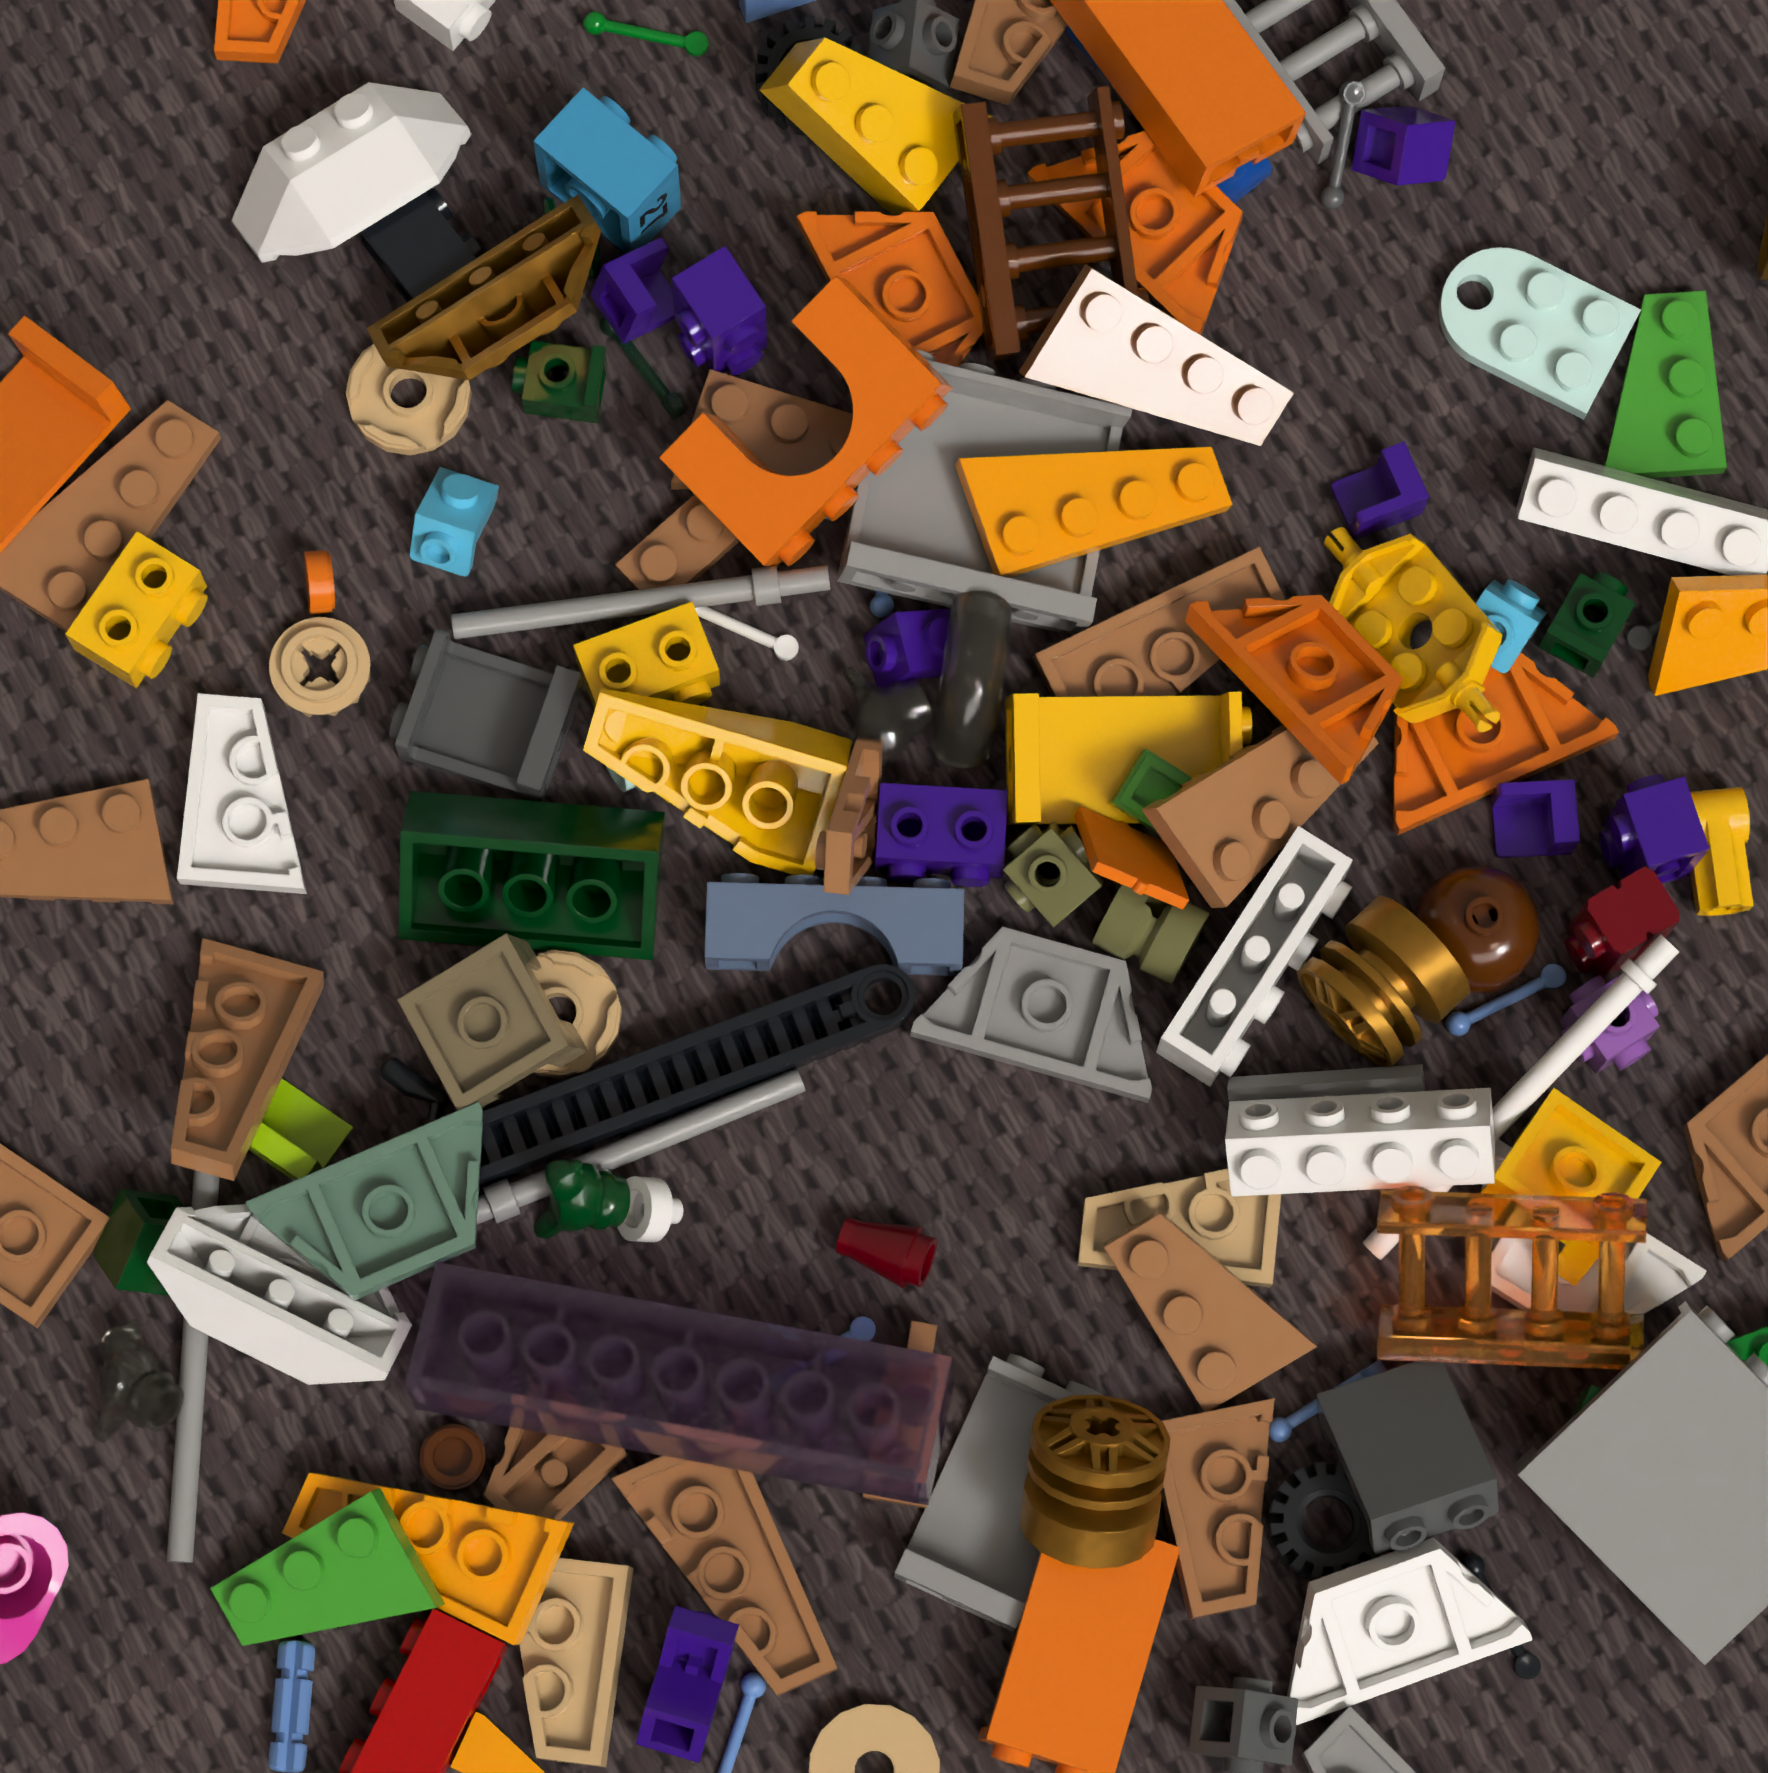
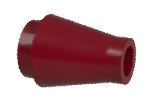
(890, 1250)

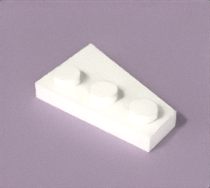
(235, 803)

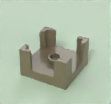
(489, 1023)

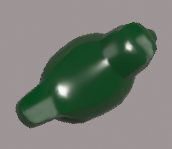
(582, 1198)

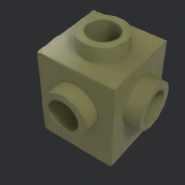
(1055, 895)

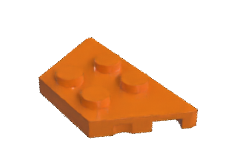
(1175, 238)
(904, 272)
(1306, 671)
(1452, 764)

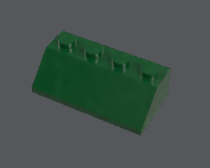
(530, 870)

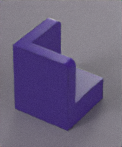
(1403, 145)
(635, 292)
(1381, 493)
(1535, 818)

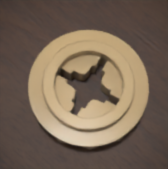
(319, 638)

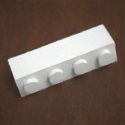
(1644, 514)

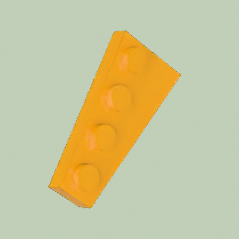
(1073, 504)
(479, 1556)

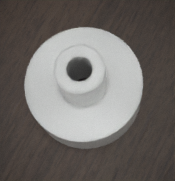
(650, 1210)

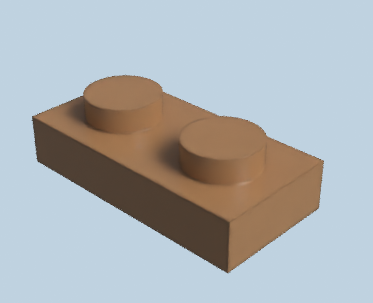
(678, 549)

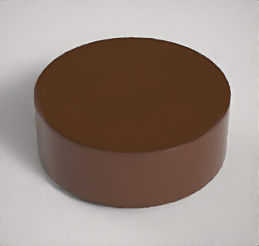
(453, 1457)

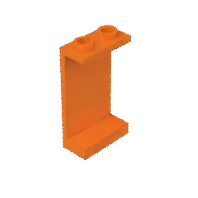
(50, 422)
(1079, 1662)

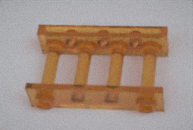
(1511, 1336)

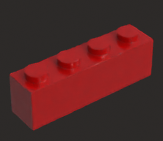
(431, 1701)

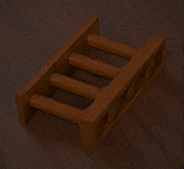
(992, 199)

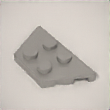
(1044, 1012)

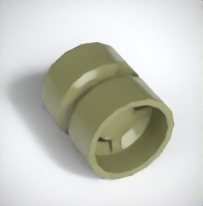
(1151, 931)

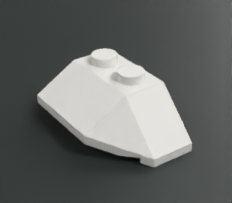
(347, 169)
(270, 1302)

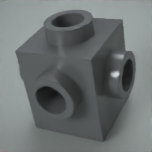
(915, 41)
(1244, 1725)

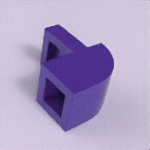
(687, 1683)

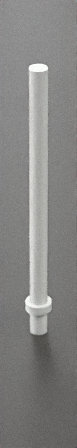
(1634, 979)

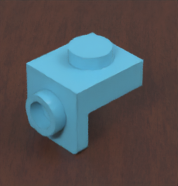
(452, 521)
(1514, 614)

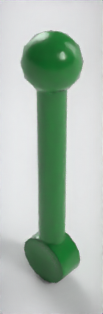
(694, 43)

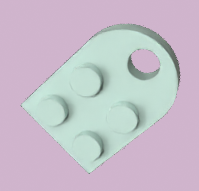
(1540, 327)

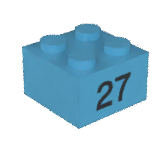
(616, 171)

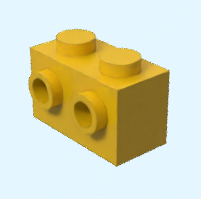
(138, 611)
(652, 658)

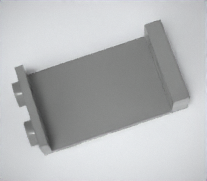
(970, 1533)

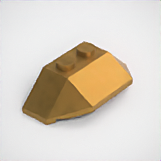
(496, 300)

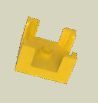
(1577, 1155)

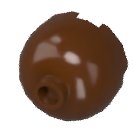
(1505, 926)

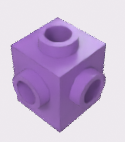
(1615, 1044)

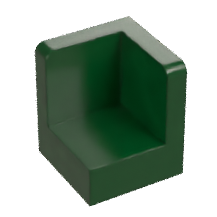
(131, 1236)

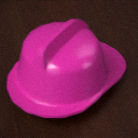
(30, 1577)

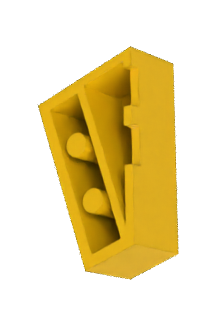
(869, 120)

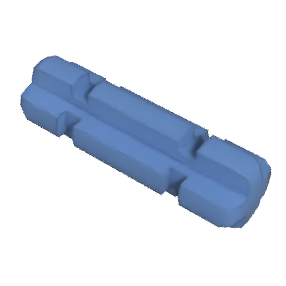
(291, 1706)

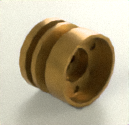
(1391, 974)
(1094, 1481)

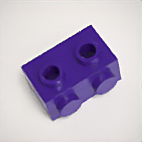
(719, 315)
(1654, 829)
(941, 833)

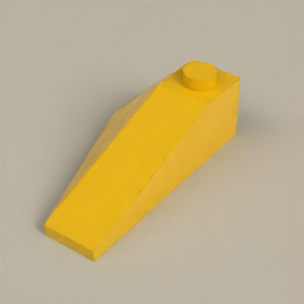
(739, 774)

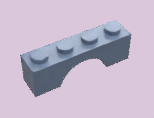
(755, 920)

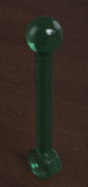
(669, 400)

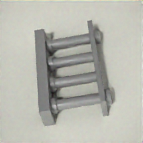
(1407, 62)

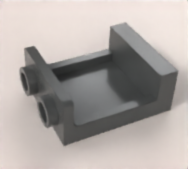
(486, 717)
(1409, 1454)

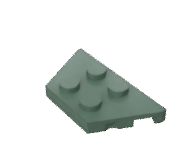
(385, 1207)

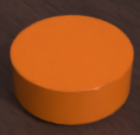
(319, 581)

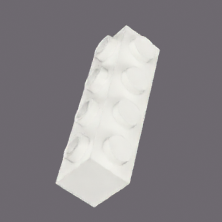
(1254, 956)
(1360, 1142)

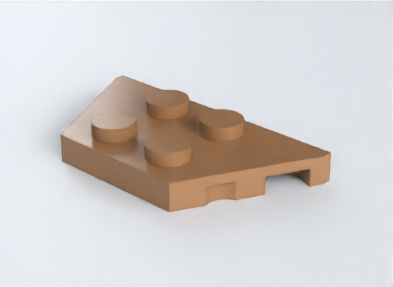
(1731, 1160)

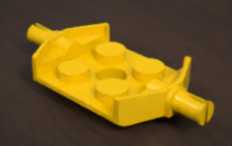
(1391, 592)

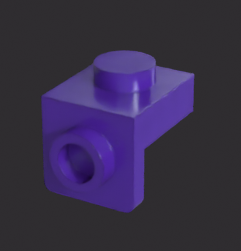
(907, 646)

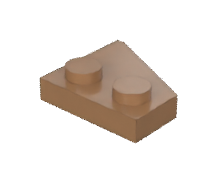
(851, 835)
(548, 1472)

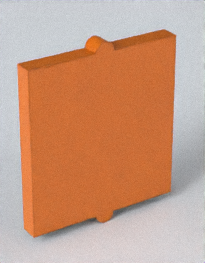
(1131, 858)

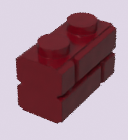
(1620, 923)

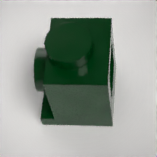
(571, 399)
(1579, 640)

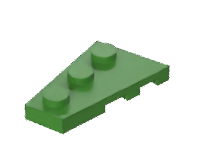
(1669, 394)
(330, 1577)

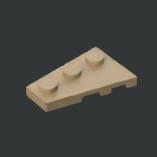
(1233, 1229)
(575, 1660)

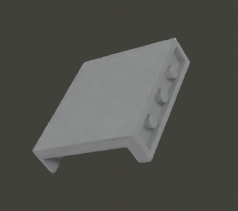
(913, 522)
(1672, 1480)

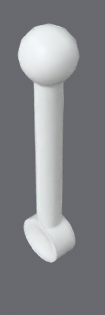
(784, 647)

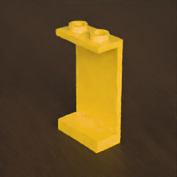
(1083, 747)

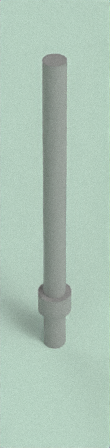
(764, 585)
(504, 1199)
(190, 1418)

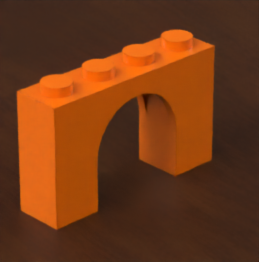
(890, 395)

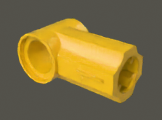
(1722, 875)

